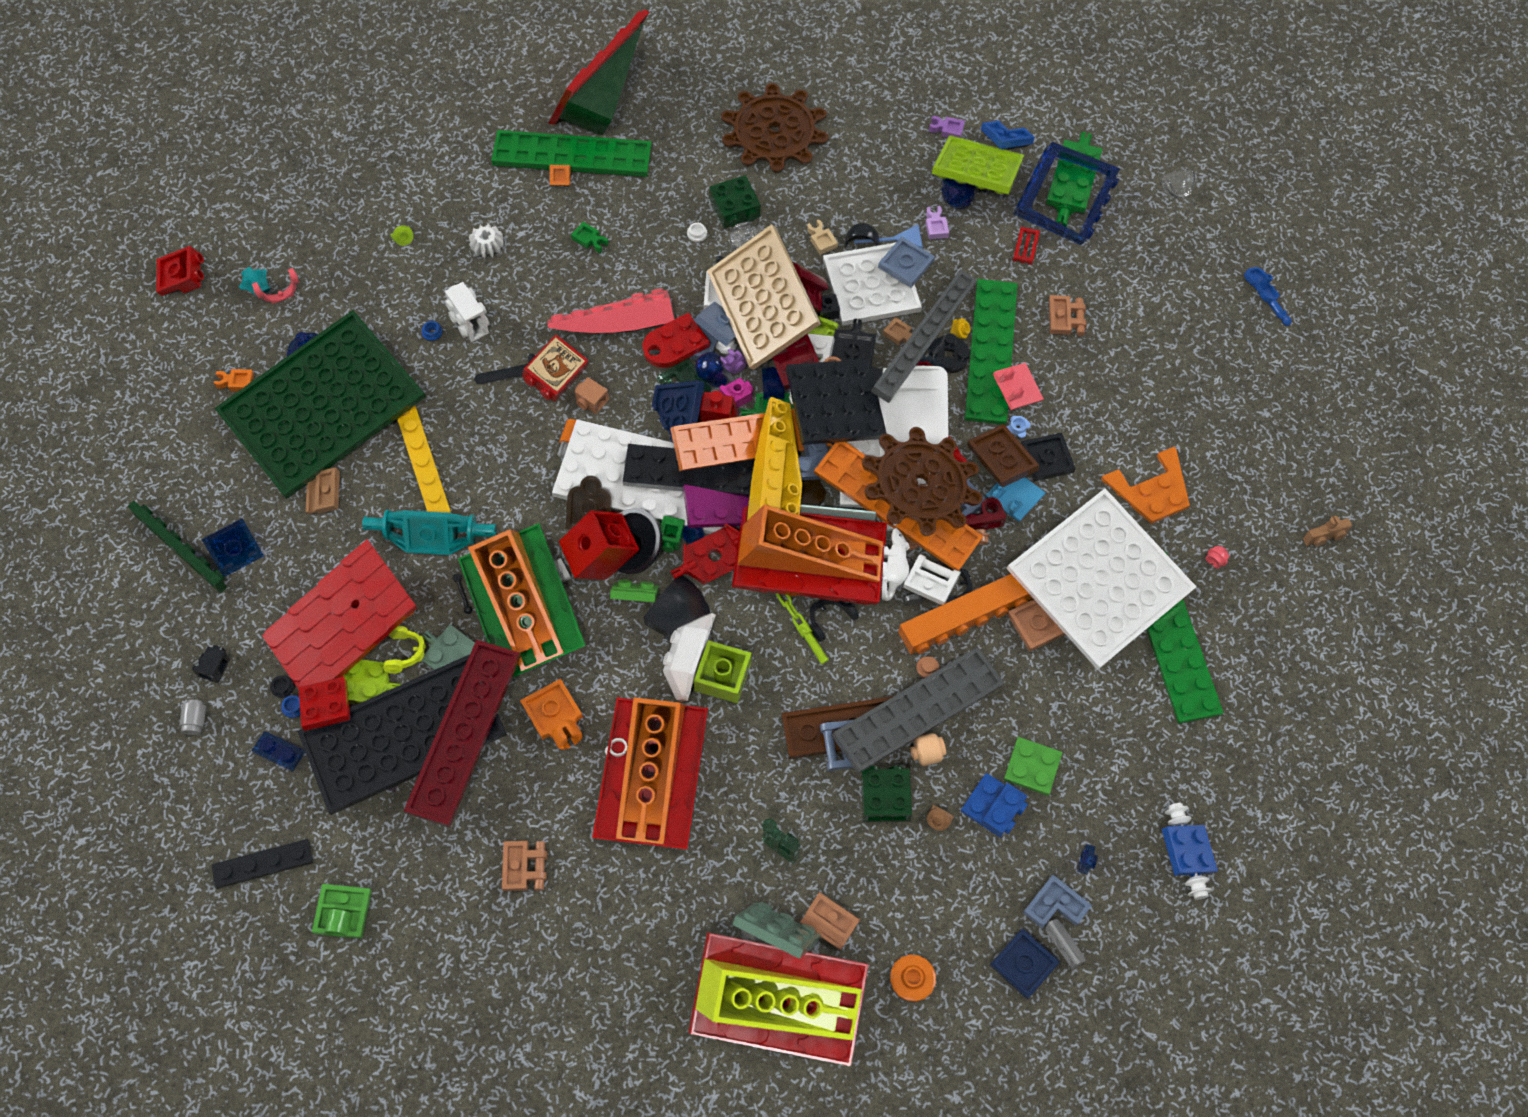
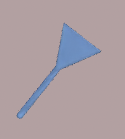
(911, 234)

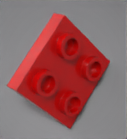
(324, 703)

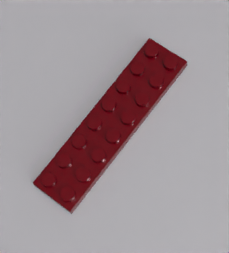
(462, 733)

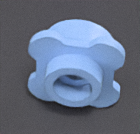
(1019, 421)

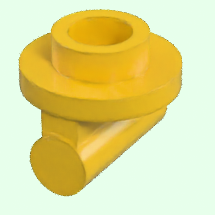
(960, 328)

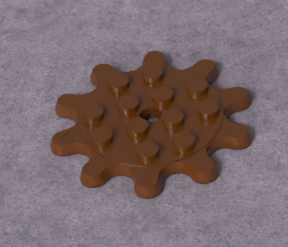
(773, 109)
(936, 465)

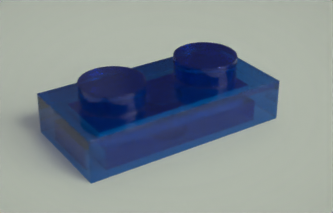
(772, 384)
(278, 751)

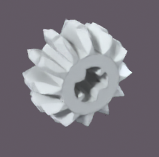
(486, 241)

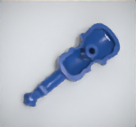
(1261, 282)

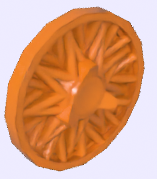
(912, 978)

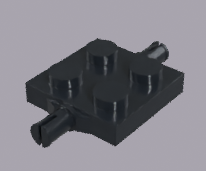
(853, 343)

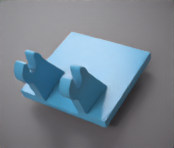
(1017, 497)

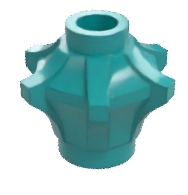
(254, 275)

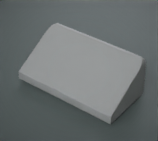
(1065, 943)

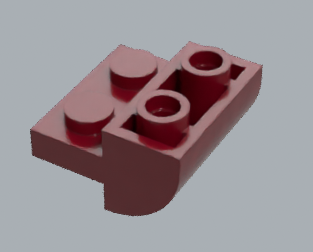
(813, 285)

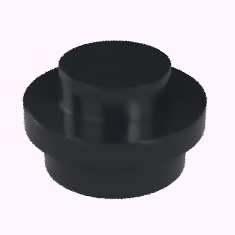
(282, 686)

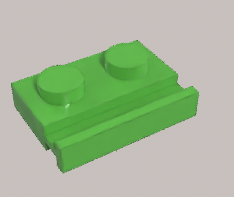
(625, 590)

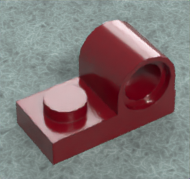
(985, 519)

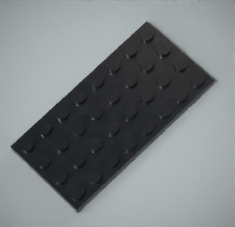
(383, 738)

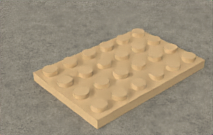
(763, 297)

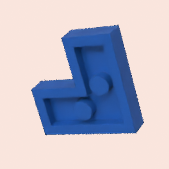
(1007, 138)

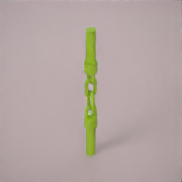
(804, 630)

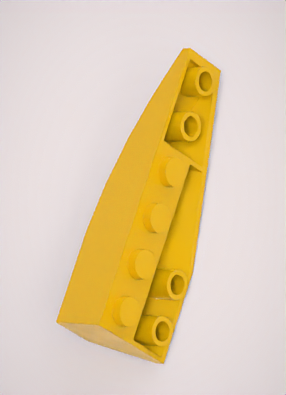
(776, 465)

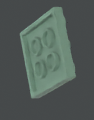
(777, 929)

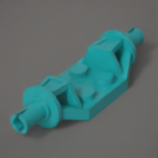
(429, 531)

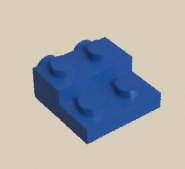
(995, 805)

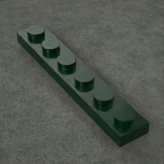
(173, 540)

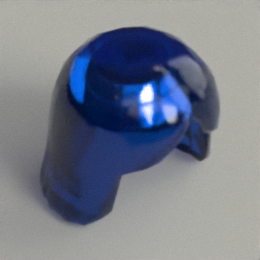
(710, 369)

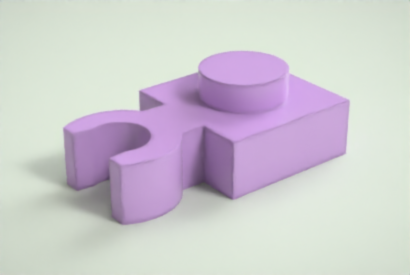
(936, 225)

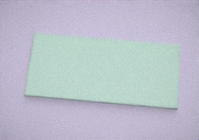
(839, 512)

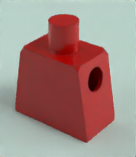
(716, 407)

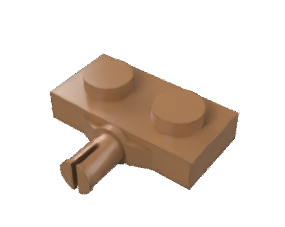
(1332, 529)

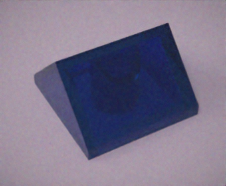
(232, 547)

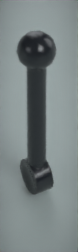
(457, 578)

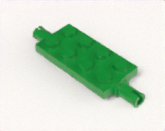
(1072, 181)

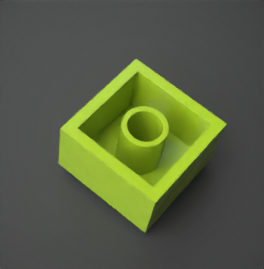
(722, 671)

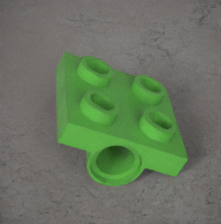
(342, 911)

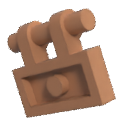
(1060, 315)
(515, 866)

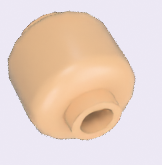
(928, 749)

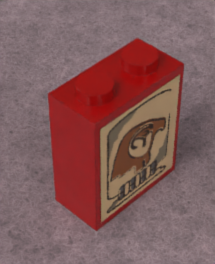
(554, 368)

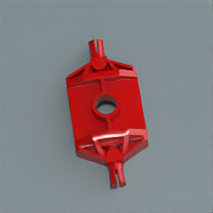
(696, 556)

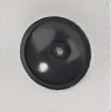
(648, 531)

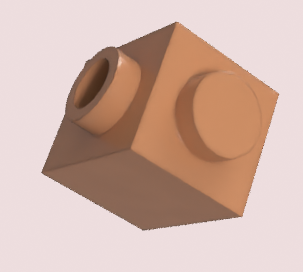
(591, 395)

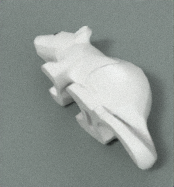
(897, 567)

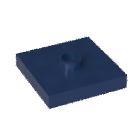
(1024, 963)

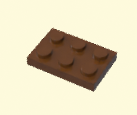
(1003, 455)

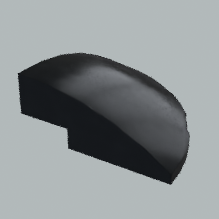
(676, 607)

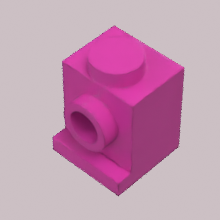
(732, 389)

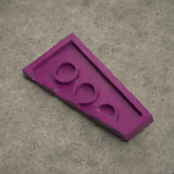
(712, 507)

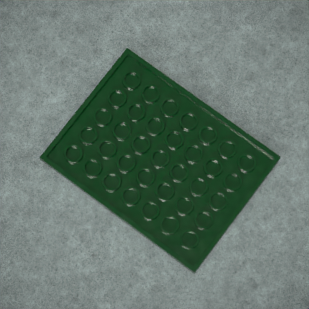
(320, 403)

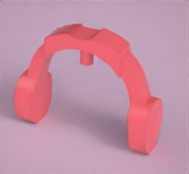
(281, 295)

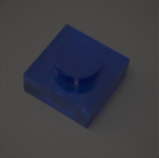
(1087, 859)

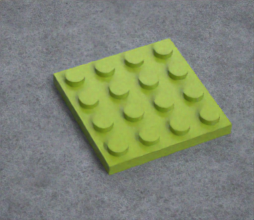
(978, 164)

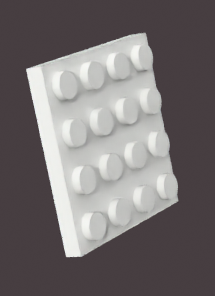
(865, 289)

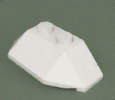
(685, 655)

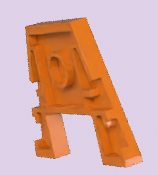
(1157, 496)

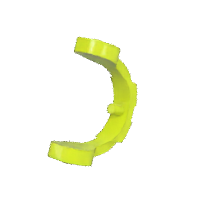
(396, 666)

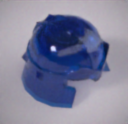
(957, 194)

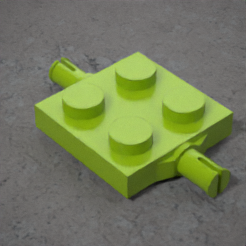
(367, 681)

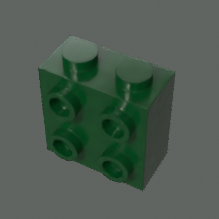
(734, 201)
(886, 794)

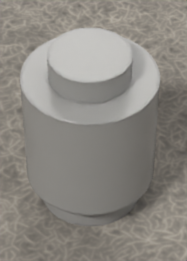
(192, 717)

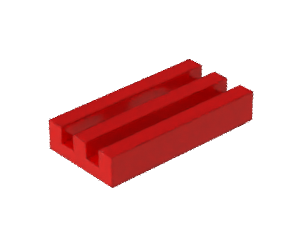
(1023, 259)

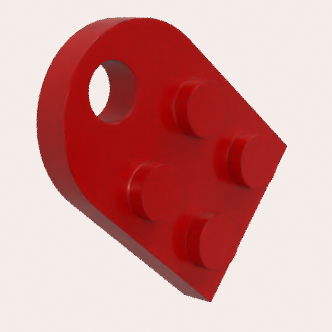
(675, 342)

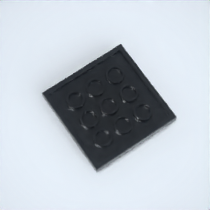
(835, 401)

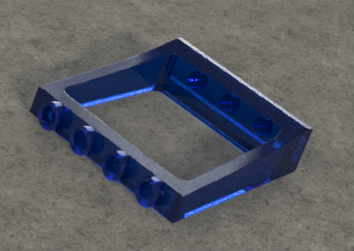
(1024, 206)

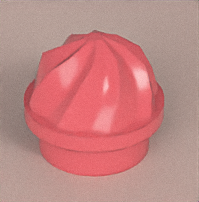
(1218, 556)

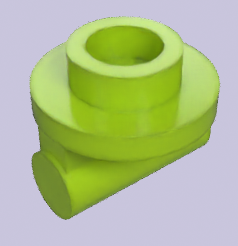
(402, 235)

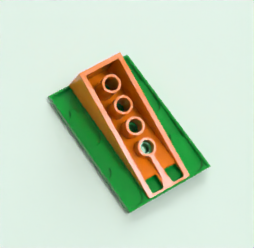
(521, 597)

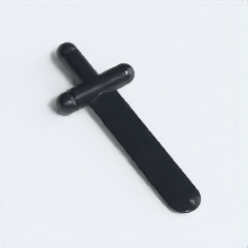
(502, 373)

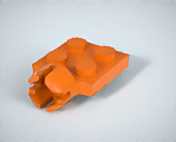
(554, 714)

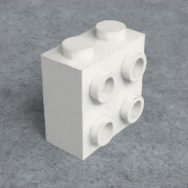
(466, 312)

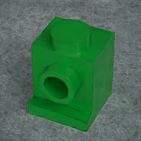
(672, 527)

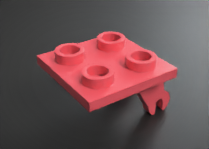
(1018, 386)

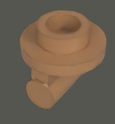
(939, 818)

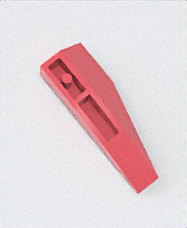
(620, 316)

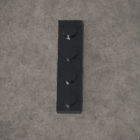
(262, 863)

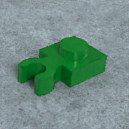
(587, 236)

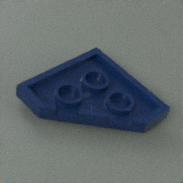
(678, 403)

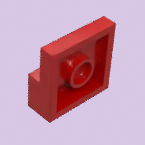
(179, 271)

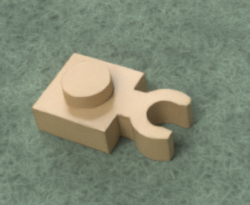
(822, 239)

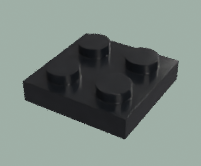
(1051, 455)

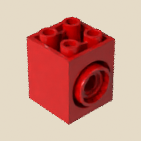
(598, 545)

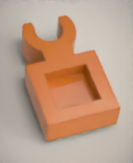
(235, 380)

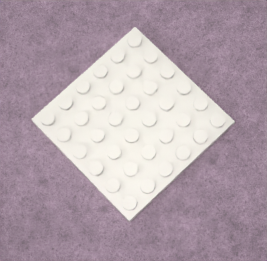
(1101, 578)

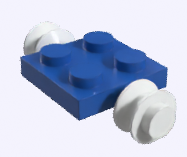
(1189, 850)

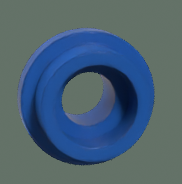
(431, 325)

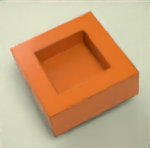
(560, 175)

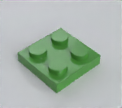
(1033, 766)

